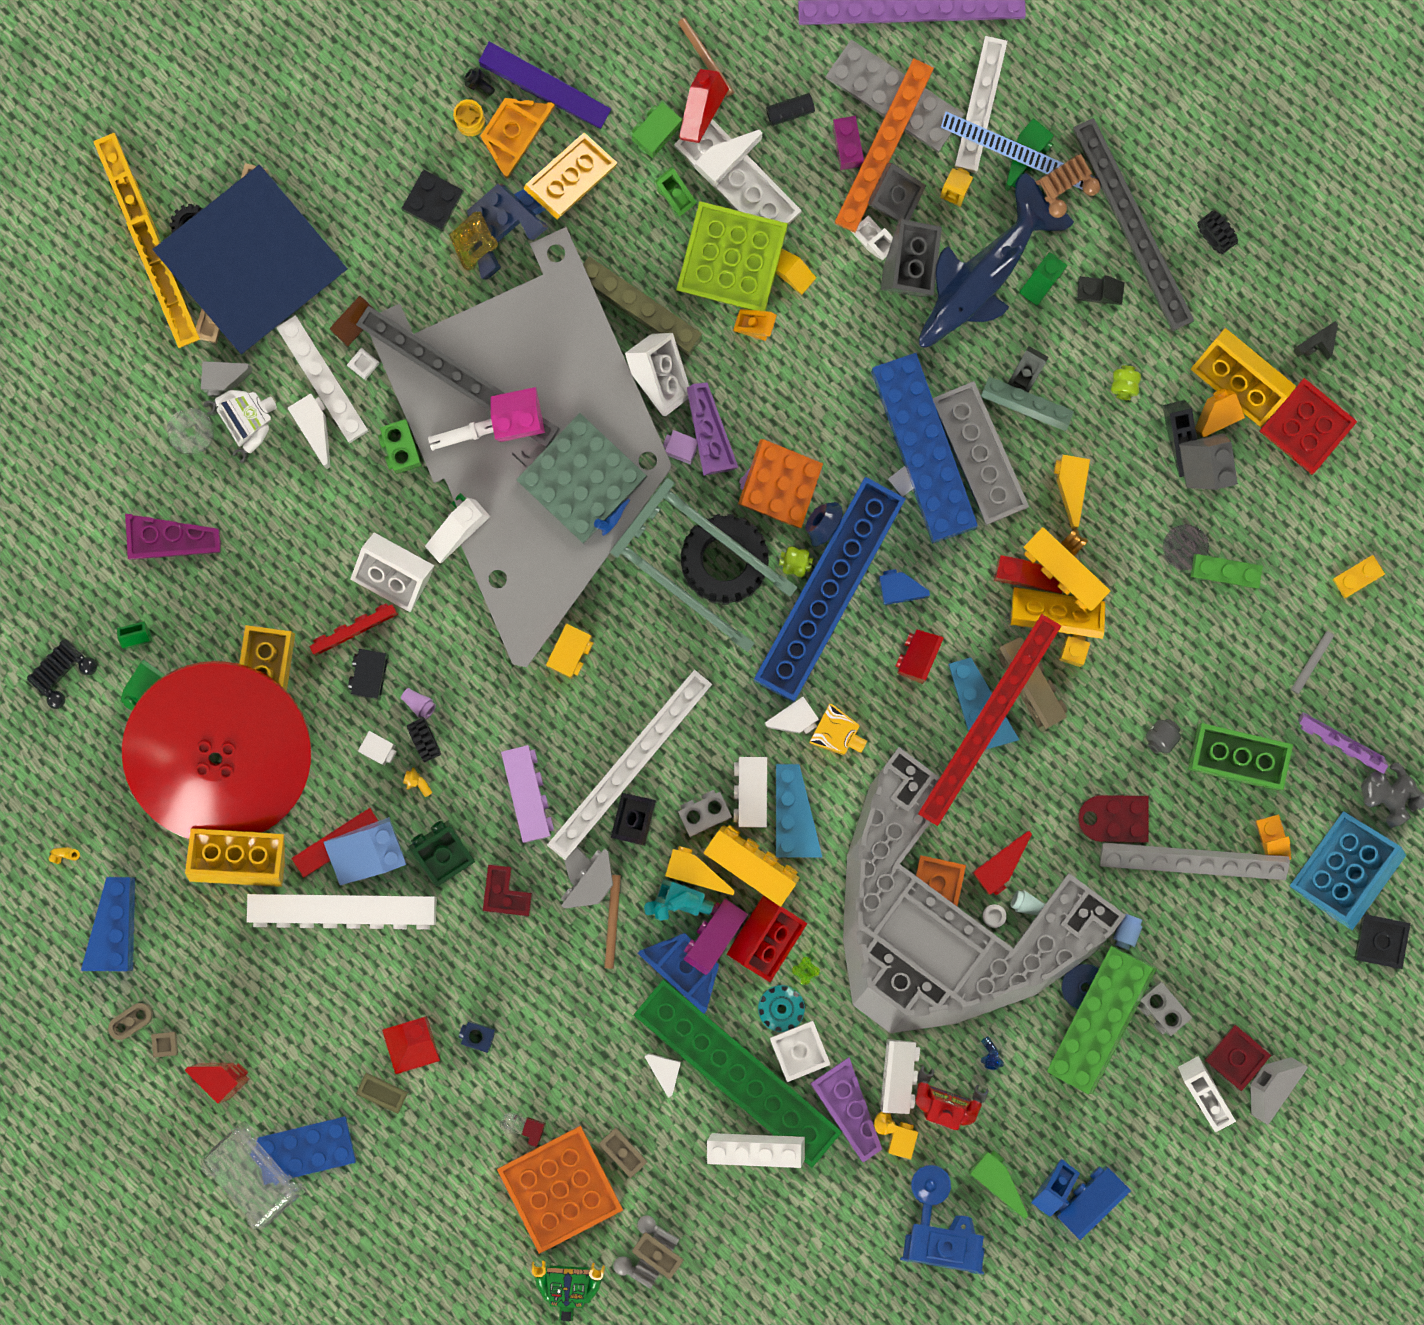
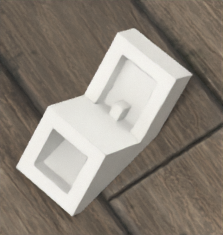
(873, 238)

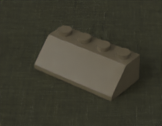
(1038, 692)

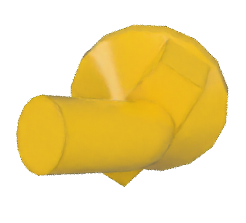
(413, 779)
(884, 1124)

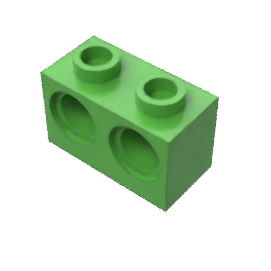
(404, 445)

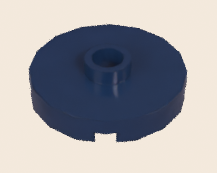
(1072, 983)

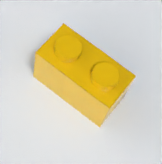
(569, 651)

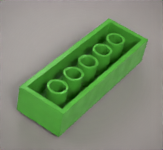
(1101, 1020)

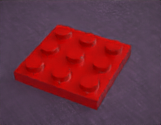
(1308, 426)

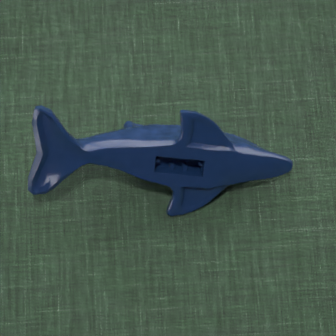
(969, 287)

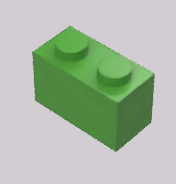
(656, 129)

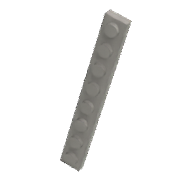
(1194, 861)

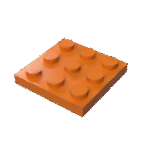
(780, 483)

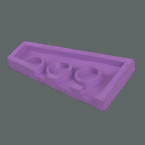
(711, 437)
(1348, 745)
(845, 1103)

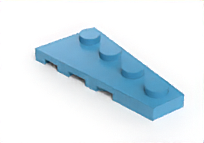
(973, 696)
(794, 820)

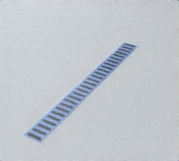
(1001, 144)

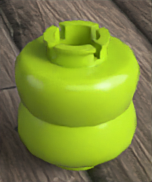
(1126, 382)
(796, 561)

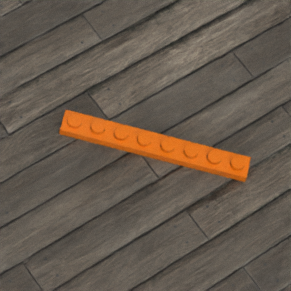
(884, 144)

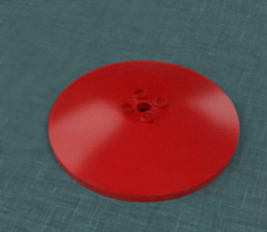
(223, 712)

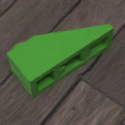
(997, 1179)

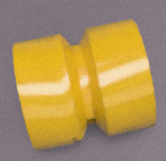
(469, 117)

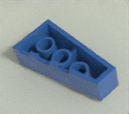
(113, 928)

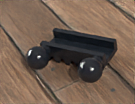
(55, 667)

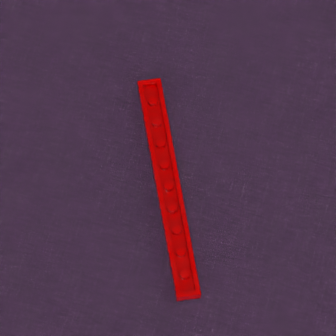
(989, 719)

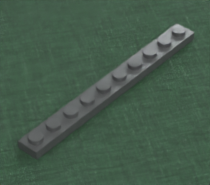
(1133, 225)
(439, 364)

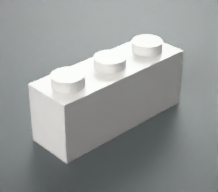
(751, 792)

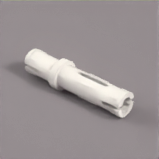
(472, 431)

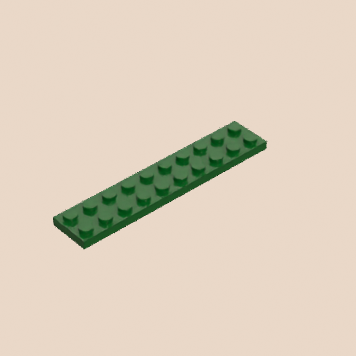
(735, 1071)

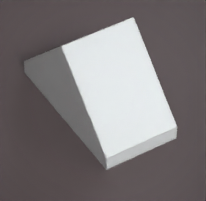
(665, 1071)

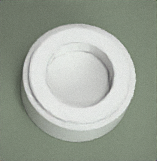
(994, 916)

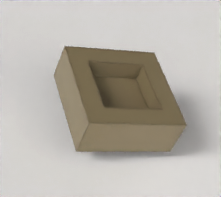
(164, 1044)

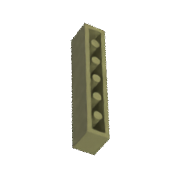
(641, 307)

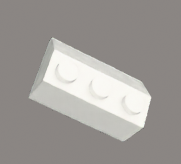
(391, 572)
(899, 1076)

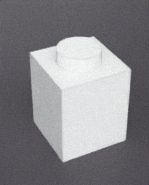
(378, 749)

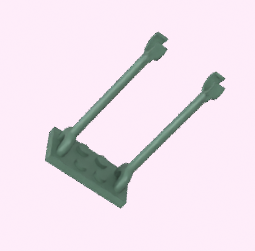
(637, 528)

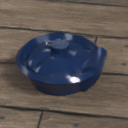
(824, 522)

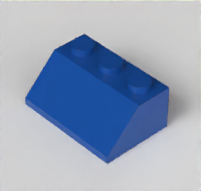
(1092, 1201)

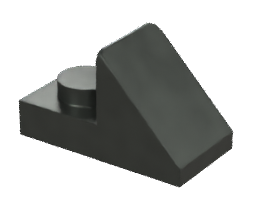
(1100, 290)
(1323, 339)
(1028, 369)

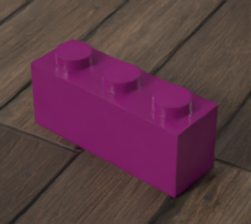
(714, 936)

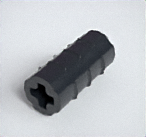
(790, 109)

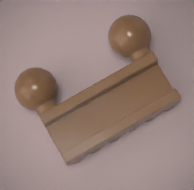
(1064, 178)

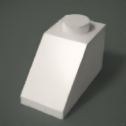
(794, 718)

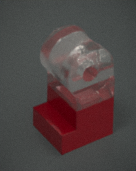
(524, 1126)

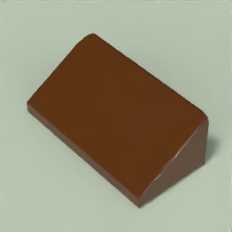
(345, 326)

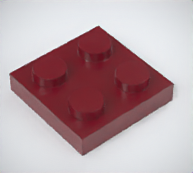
(1237, 1057)

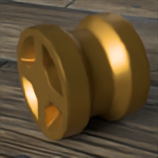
(1074, 542)

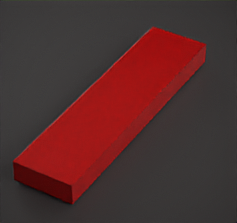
(316, 854)

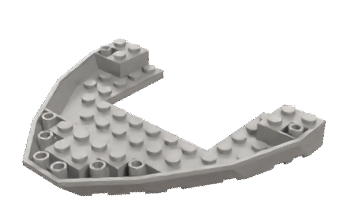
(920, 956)

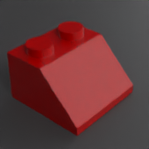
(919, 655)

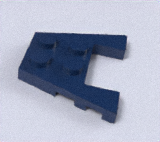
(502, 214)

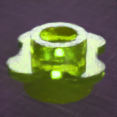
(799, 970)

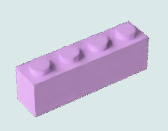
(526, 793)

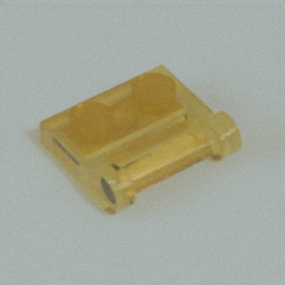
(467, 235)

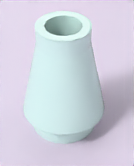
(1026, 903)

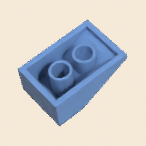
(365, 852)

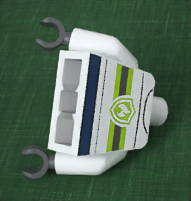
(244, 417)

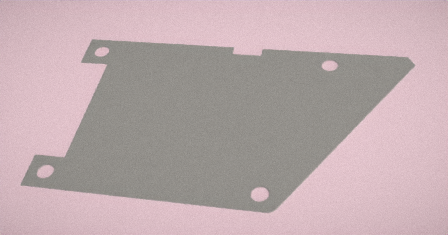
(561, 343)

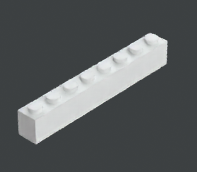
(341, 910)

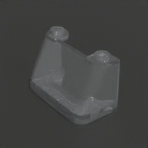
(251, 1177)

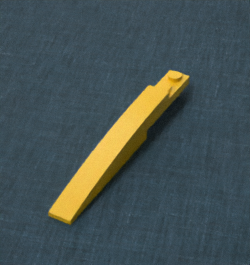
(146, 238)

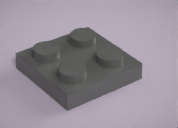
(896, 193)

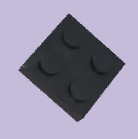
(432, 200)
(1382, 941)

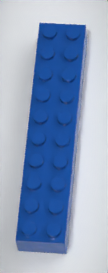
(829, 589)

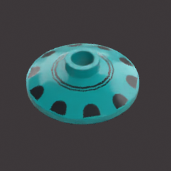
(772, 999)

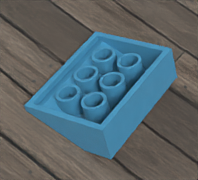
(1348, 870)

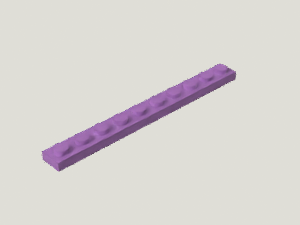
(887, 11)

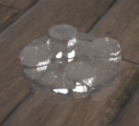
(189, 418)

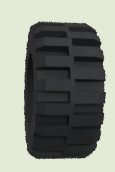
(709, 587)

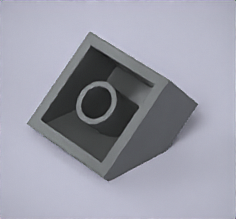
(1208, 463)

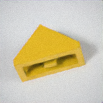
(794, 272)

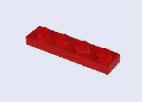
(361, 624)

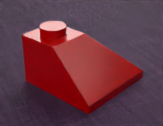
(411, 1045)

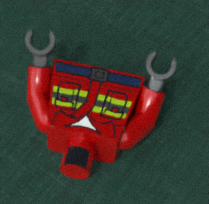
(945, 1107)

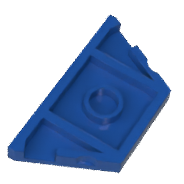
(668, 961)

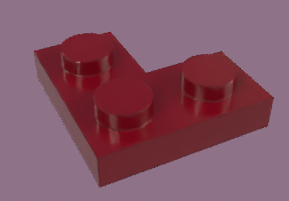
(499, 898)

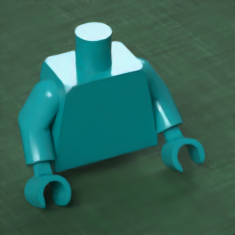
(675, 897)

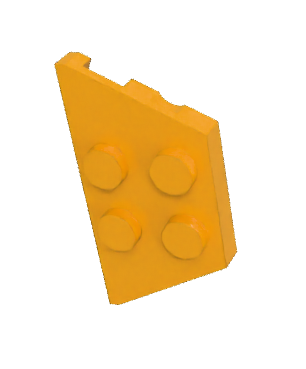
(514, 130)

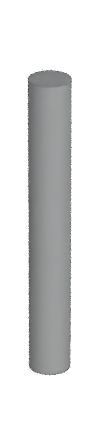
(1312, 662)

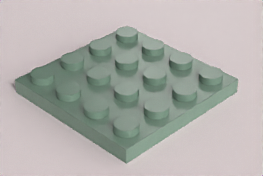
(581, 477)

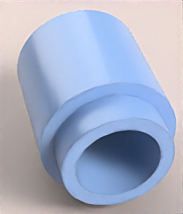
(1128, 932)

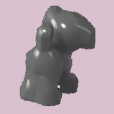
(1378, 790)

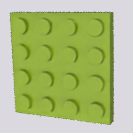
(732, 257)

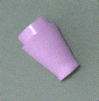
(418, 703)

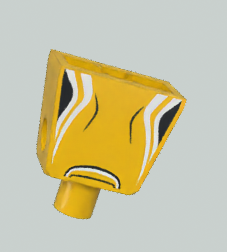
(837, 732)

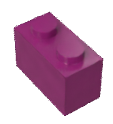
(848, 142)

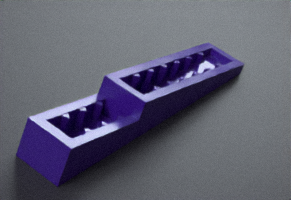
(543, 85)

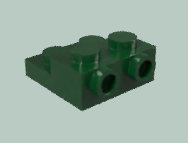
(441, 852)

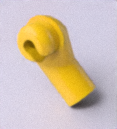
(68, 853)

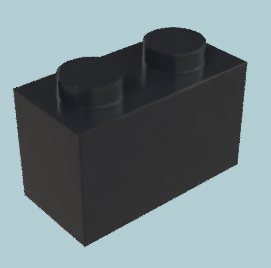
(368, 674)

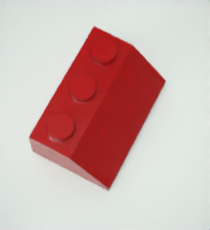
(766, 939)
(219, 1080)

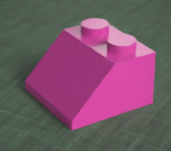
(516, 415)

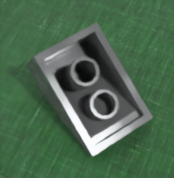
(912, 259)

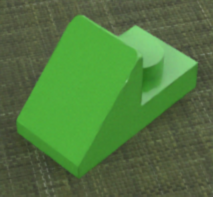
(675, 192)

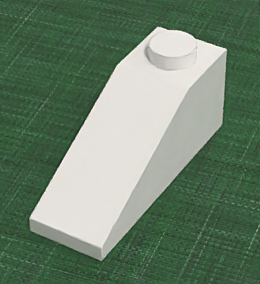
(723, 157)
(312, 422)
(457, 529)
(1206, 1094)

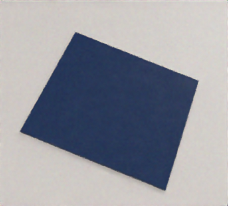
(250, 259)

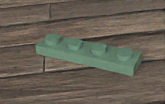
(1027, 403)

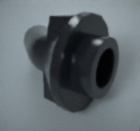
(474, 79)

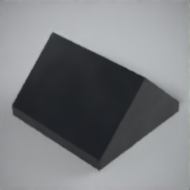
(633, 819)

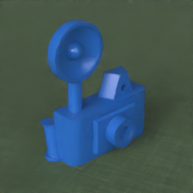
(936, 1246)

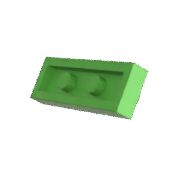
(1226, 571)

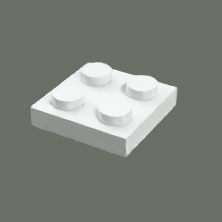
(800, 1051)

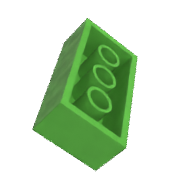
(1240, 757)

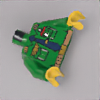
(567, 1286)

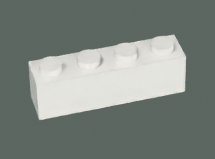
(756, 1150)

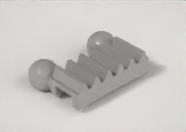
(643, 1271)

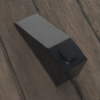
(1180, 428)

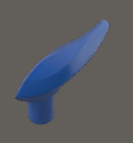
(607, 525)

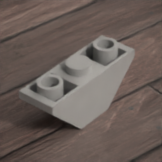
(592, 884)
(1273, 1087)

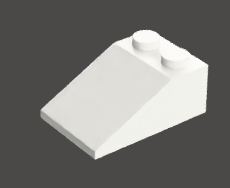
(659, 371)

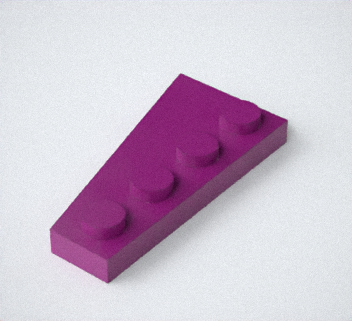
(163, 538)

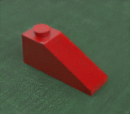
(702, 104)
(1024, 574)
(1000, 867)

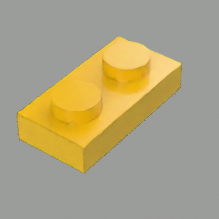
(1358, 576)

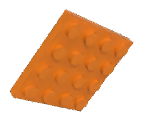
(560, 1189)

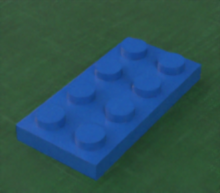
(311, 1147)

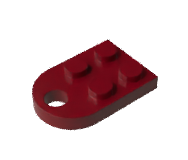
(1117, 818)

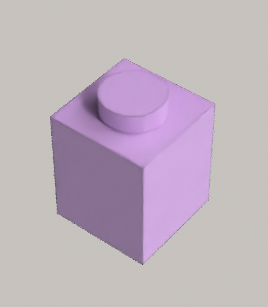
(680, 446)

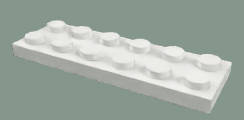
(746, 185)

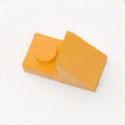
(755, 323)
(1273, 836)

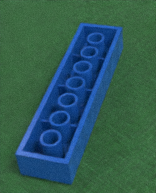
(924, 448)

